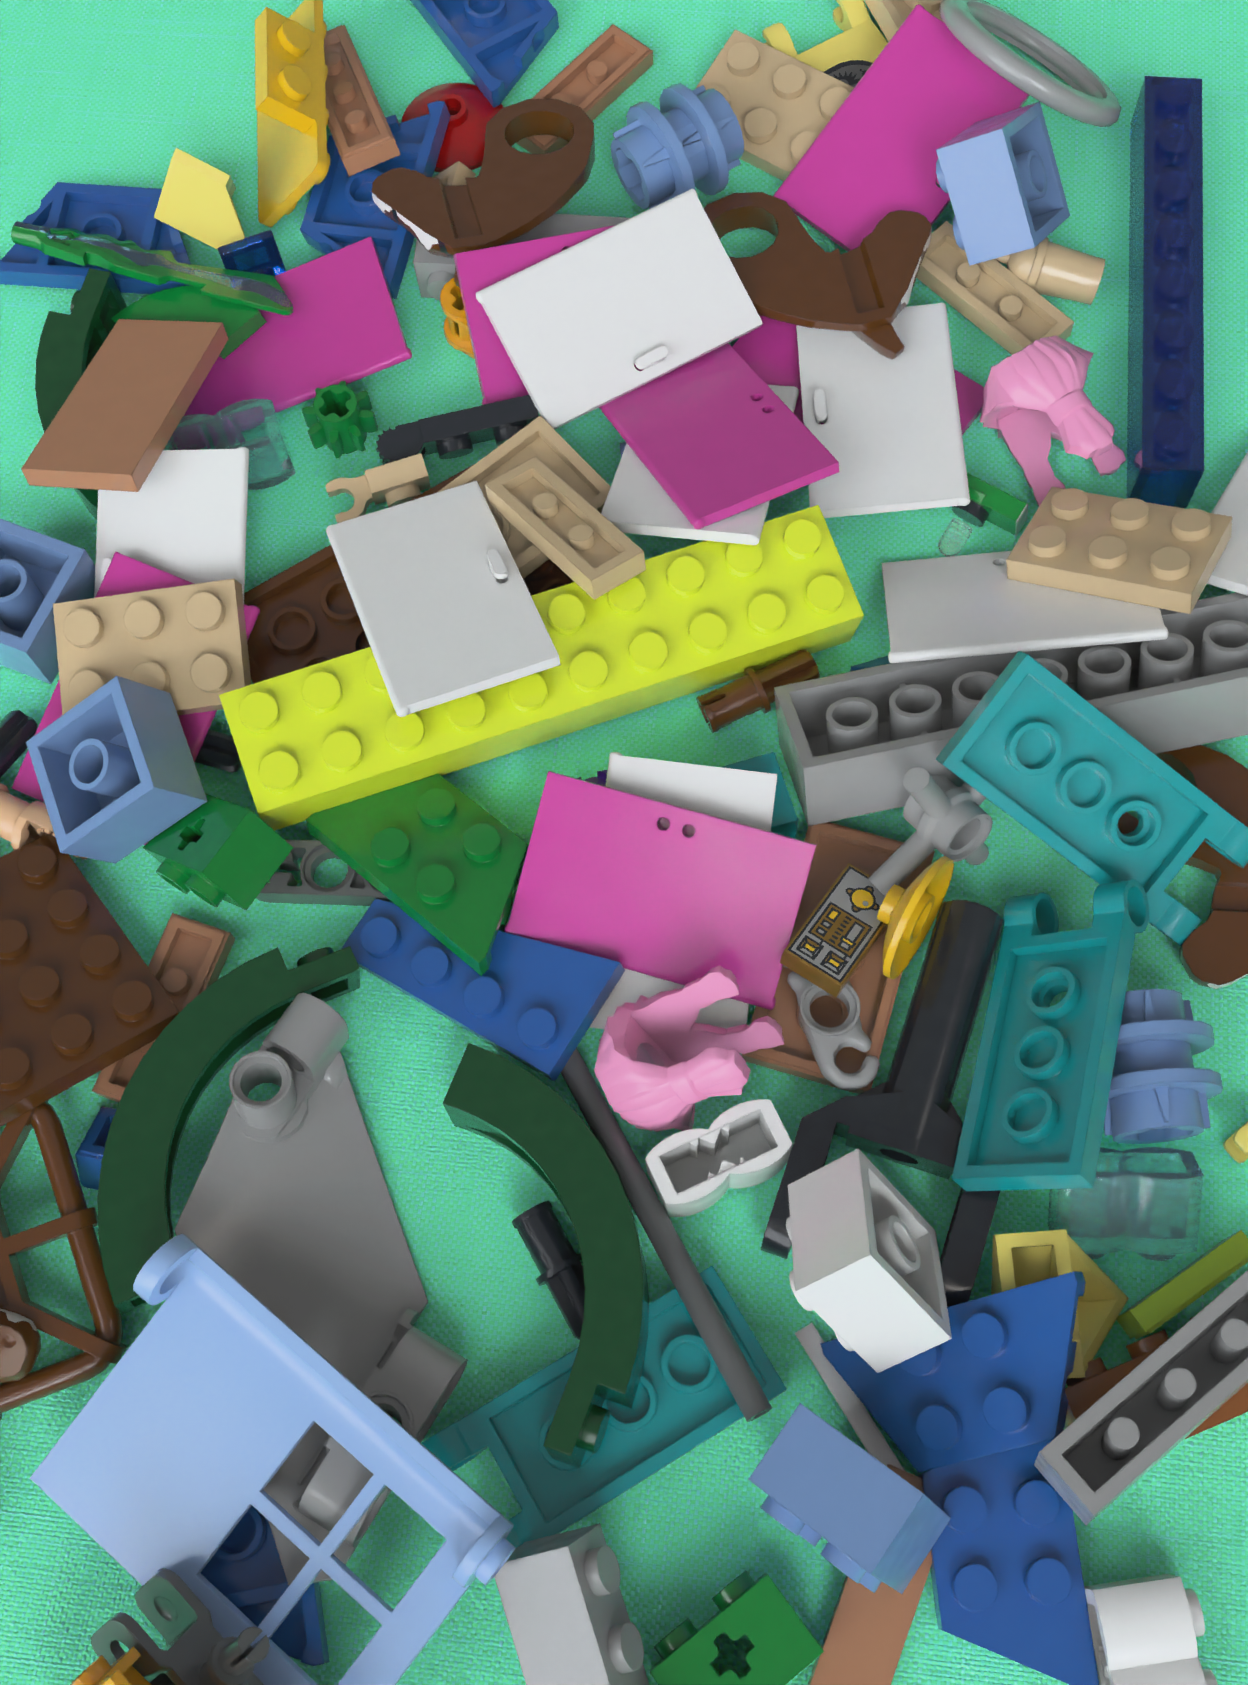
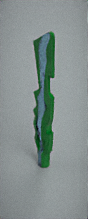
(154, 266)

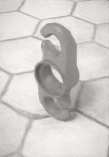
(827, 1041)

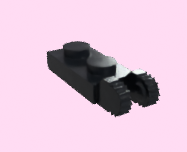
(456, 432)

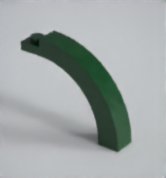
(70, 345)
(168, 1085)
(551, 1138)

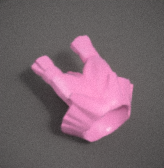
(1043, 398)
(662, 1062)

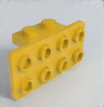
(290, 107)

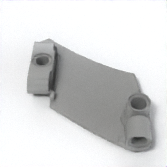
(313, 1234)

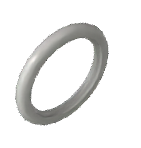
(1086, 101)

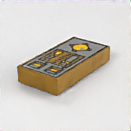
(837, 932)

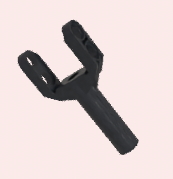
(912, 1112)

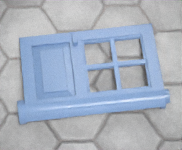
(201, 1427)

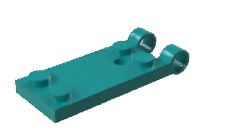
(1071, 778)
(1043, 1068)
(674, 1411)

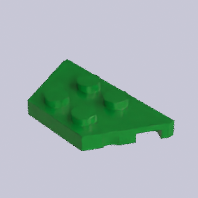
(432, 858)

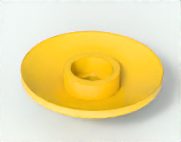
(911, 914)

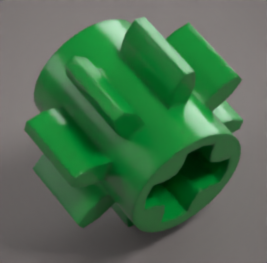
(340, 419)

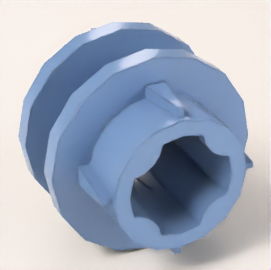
(679, 147)
(1154, 1082)

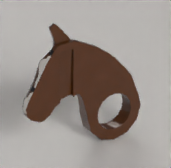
(824, 289)

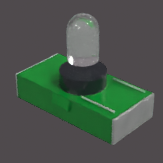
(985, 504)

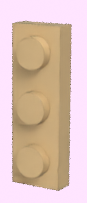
(989, 295)
(565, 527)

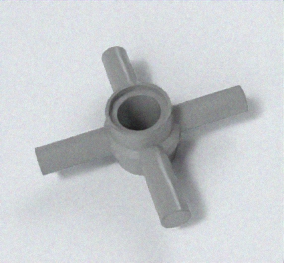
(944, 820)

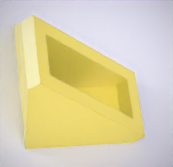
(199, 201)
(1041, 1255)

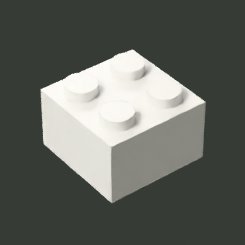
(866, 1262)

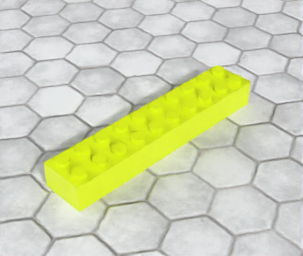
(664, 634)

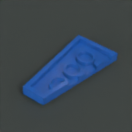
(527, 1004)

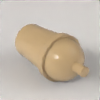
(1057, 271)

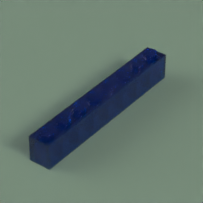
(1166, 294)

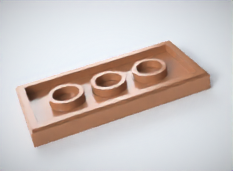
(126, 405)
(876, 992)

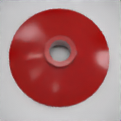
(467, 122)

